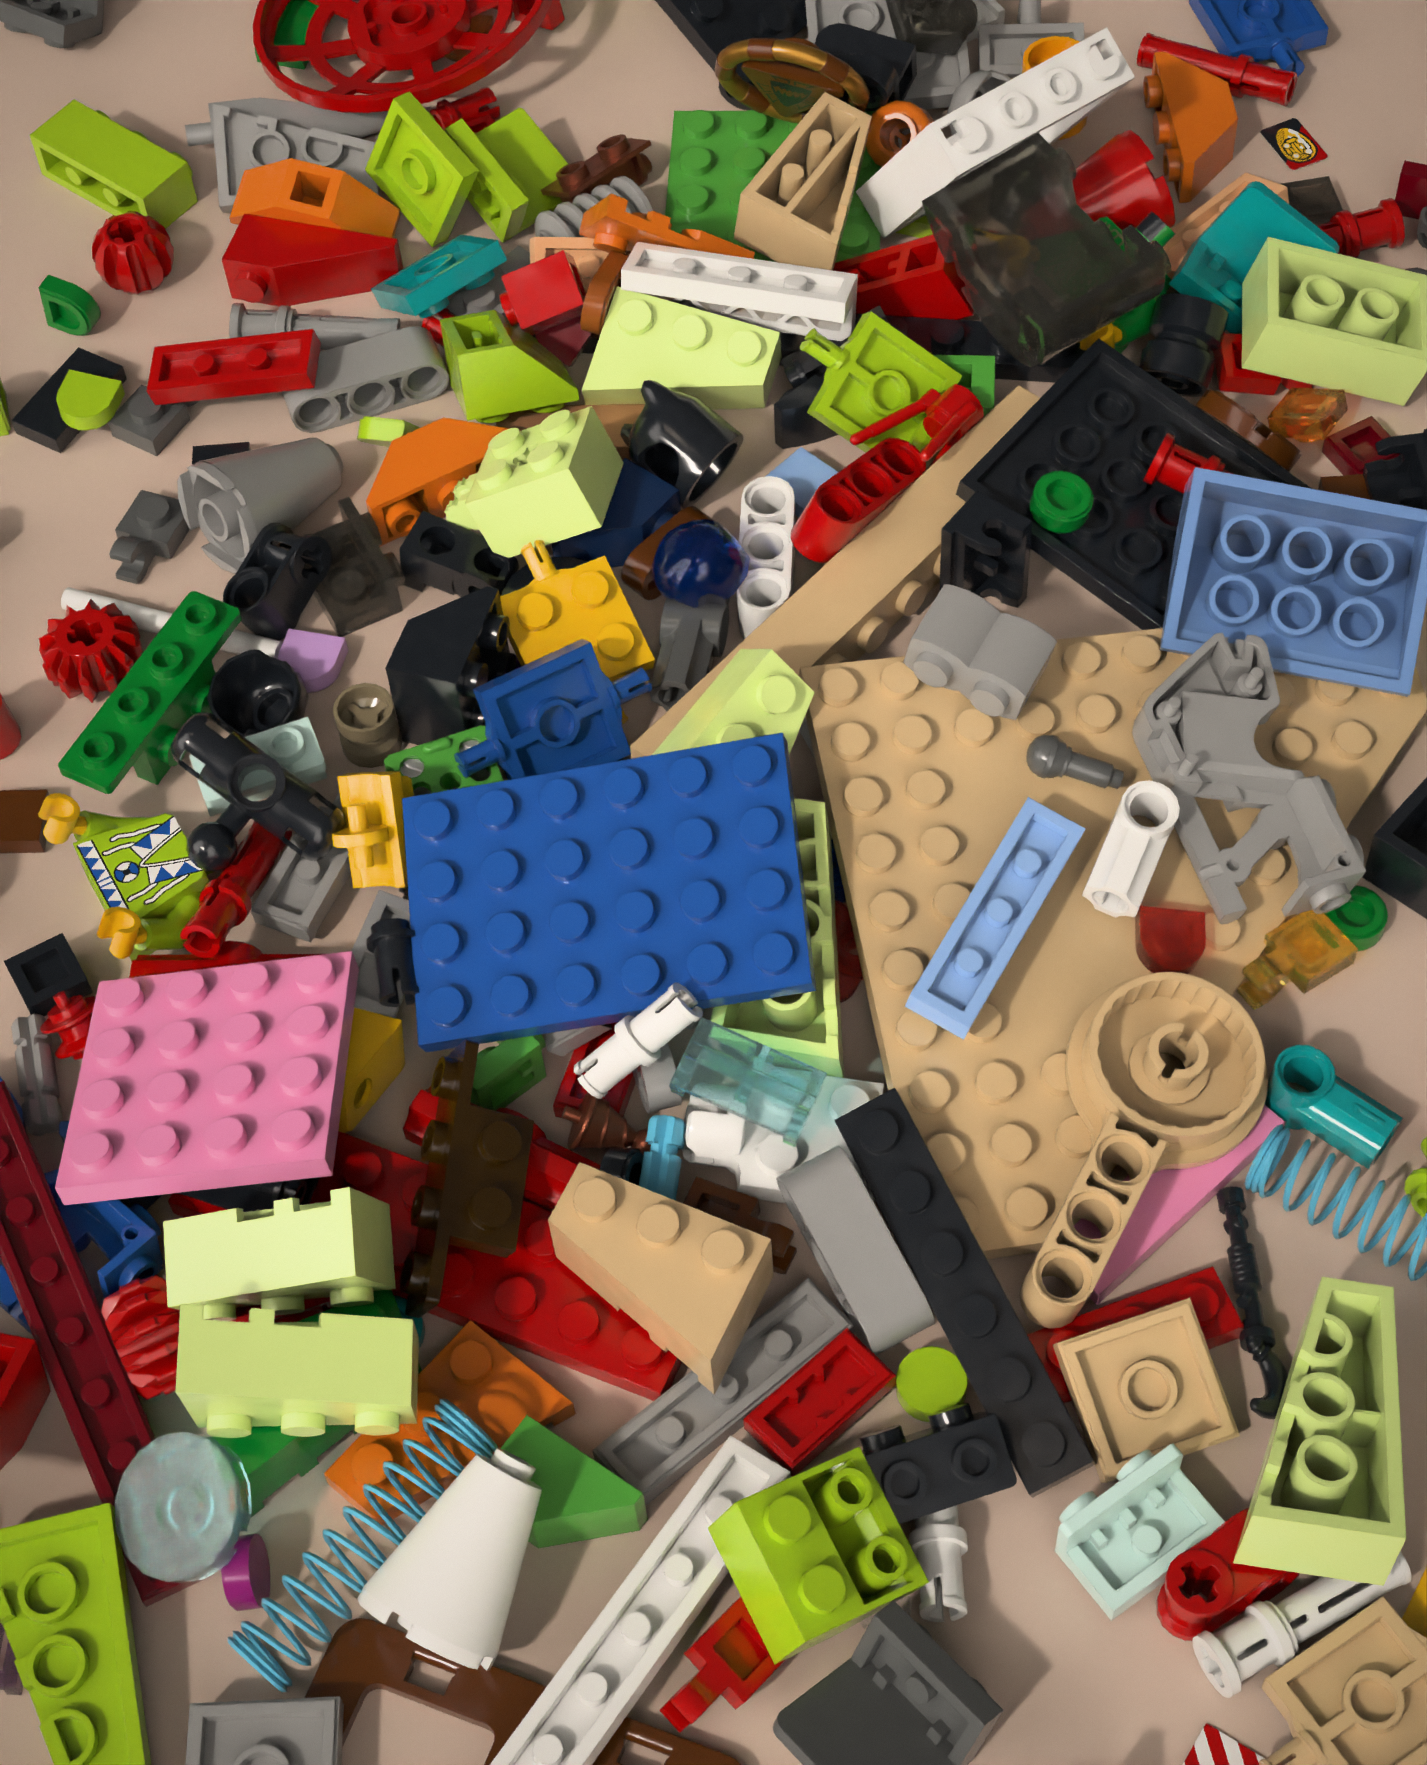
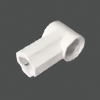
(1132, 850)

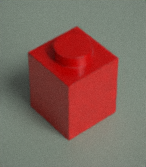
(543, 293)

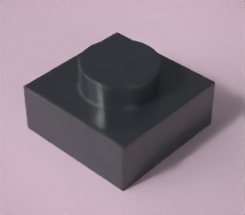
(45, 972)

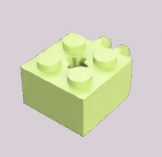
(540, 483)

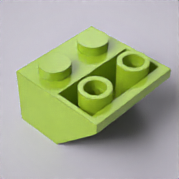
(501, 368)
(816, 1554)

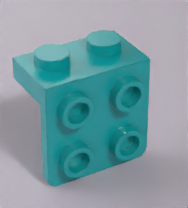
(1231, 243)

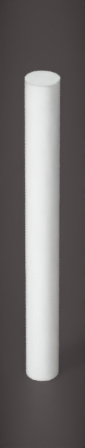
(153, 620)

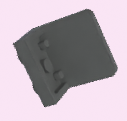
(890, 1704)

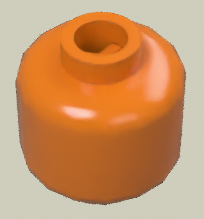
(887, 126)

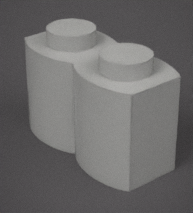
(979, 652)

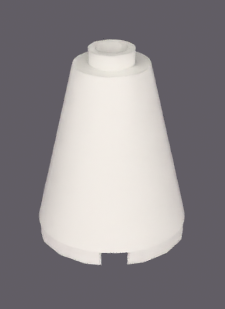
(461, 1562)

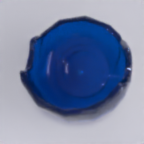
(699, 561)

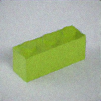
(113, 165)

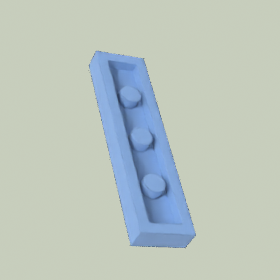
(994, 918)

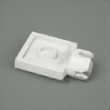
(758, 1154)

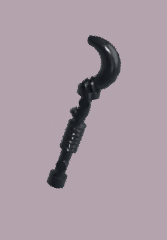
(1247, 1283)

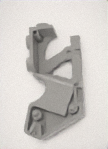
(1202, 745)

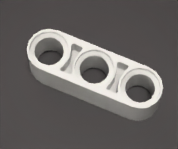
(766, 537)

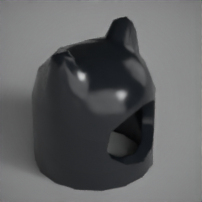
(681, 441)

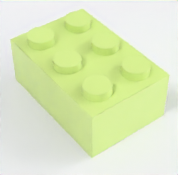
(1335, 321)

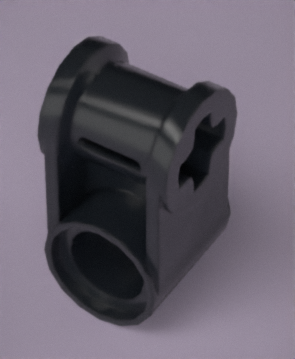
(272, 580)

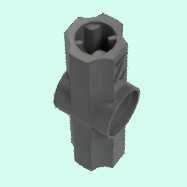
(688, 646)

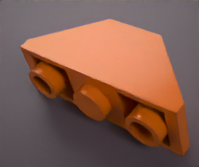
(1192, 121)
(313, 196)
(423, 472)

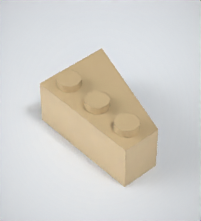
(806, 188)
(665, 1265)

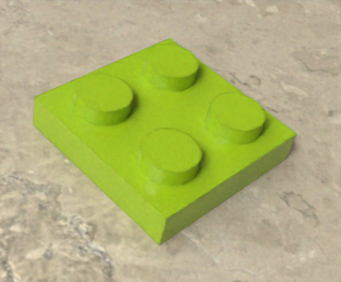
(421, 169)

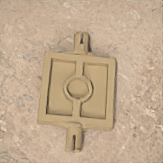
(1355, 1695)

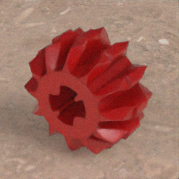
(90, 650)
(145, 1334)

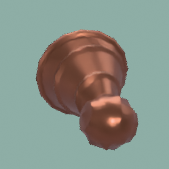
(600, 1126)

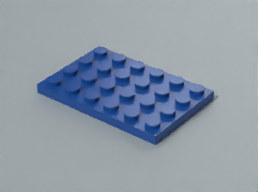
(604, 888)

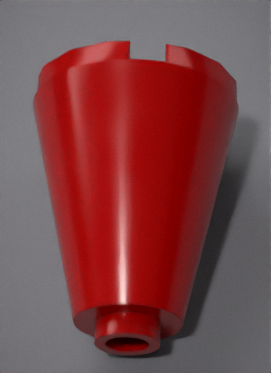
(1121, 185)

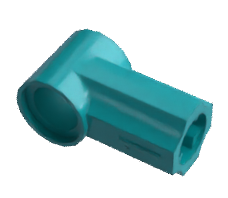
(1331, 1108)

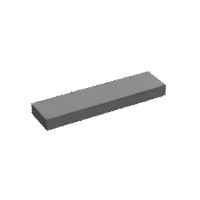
(693, 1422)

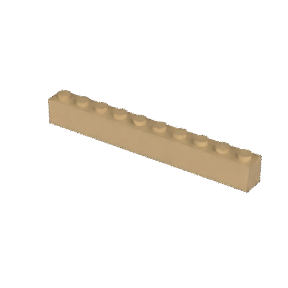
(871, 579)

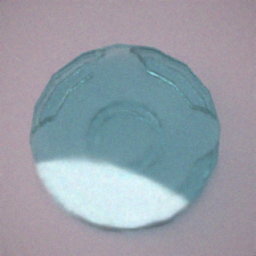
(182, 1507)

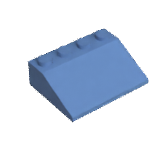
(1308, 571)

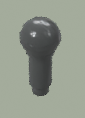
(1051, 757)

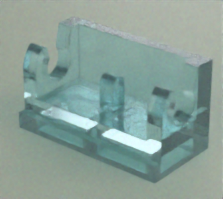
(748, 1080)

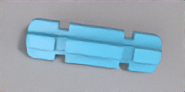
(662, 1165)

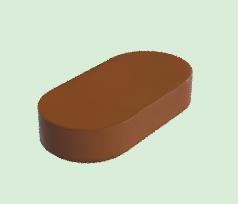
(601, 292)

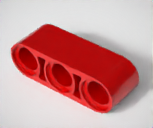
(855, 498)

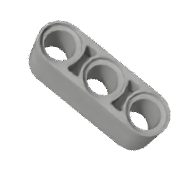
(370, 380)
(855, 1250)

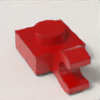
(729, 1663)

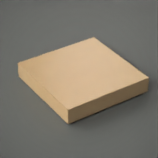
(1145, 1387)

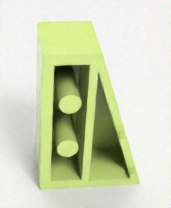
(297, 1373)

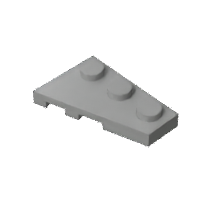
(255, 141)

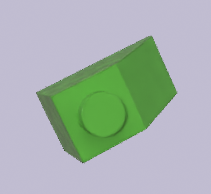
(578, 1494)

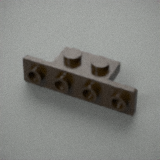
(471, 1180)

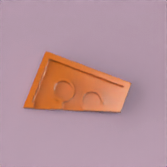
(619, 230)
(481, 1382)

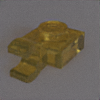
(1299, 951)

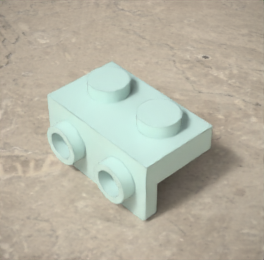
(291, 746)
(1134, 1530)

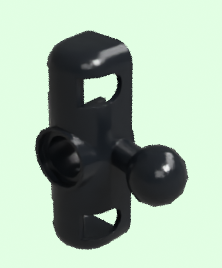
(227, 763)

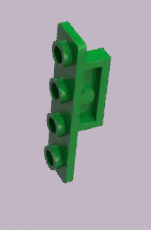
(154, 699)

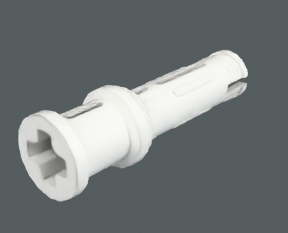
(1273, 1631)

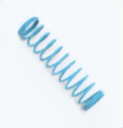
(1268, 1159)
(253, 1651)

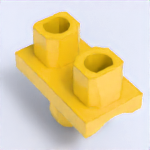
(374, 827)

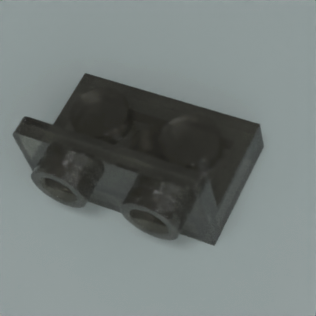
(361, 578)

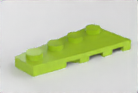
(75, 1635)

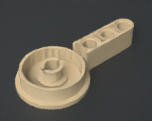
(1143, 1117)

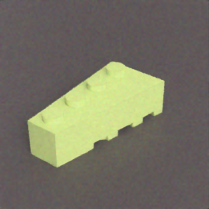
(809, 1022)

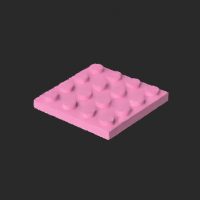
(211, 1079)

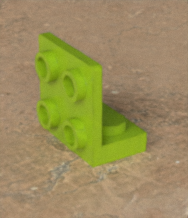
(513, 168)

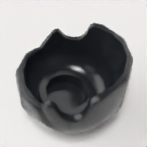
(256, 693)

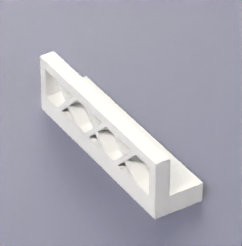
(746, 289)

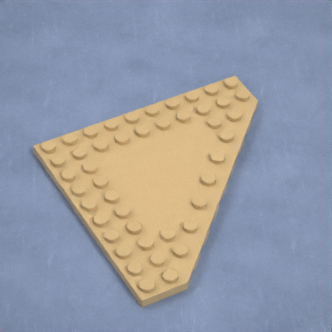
(916, 811)

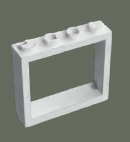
(1040, 101)

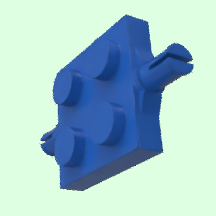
(1263, 28)
(553, 715)

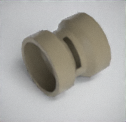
(367, 724)

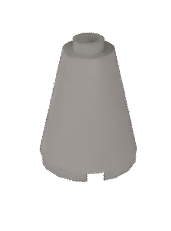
(248, 490)

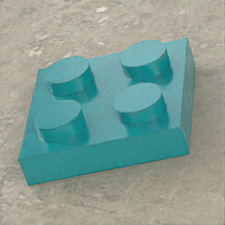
(429, 281)

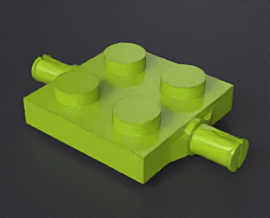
(873, 378)

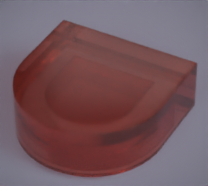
(1169, 939)

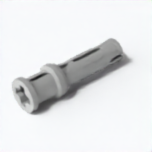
(331, 330)

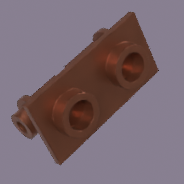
(614, 158)

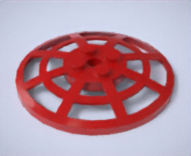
(389, 43)

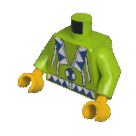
(135, 871)

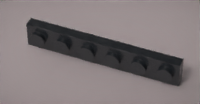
(964, 1293)

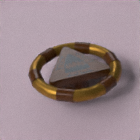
(787, 77)

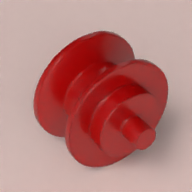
(72, 1022)

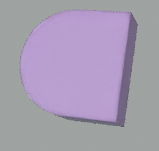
(314, 656)

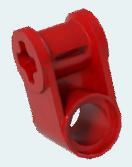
(1227, 1585)

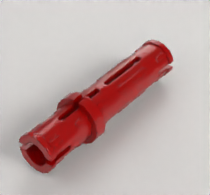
(1241, 73)
(227, 899)

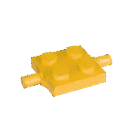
(574, 606)

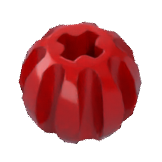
(132, 252)

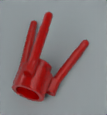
(946, 422)

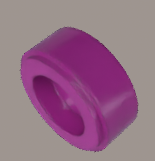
(247, 1574)

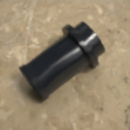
(393, 958)

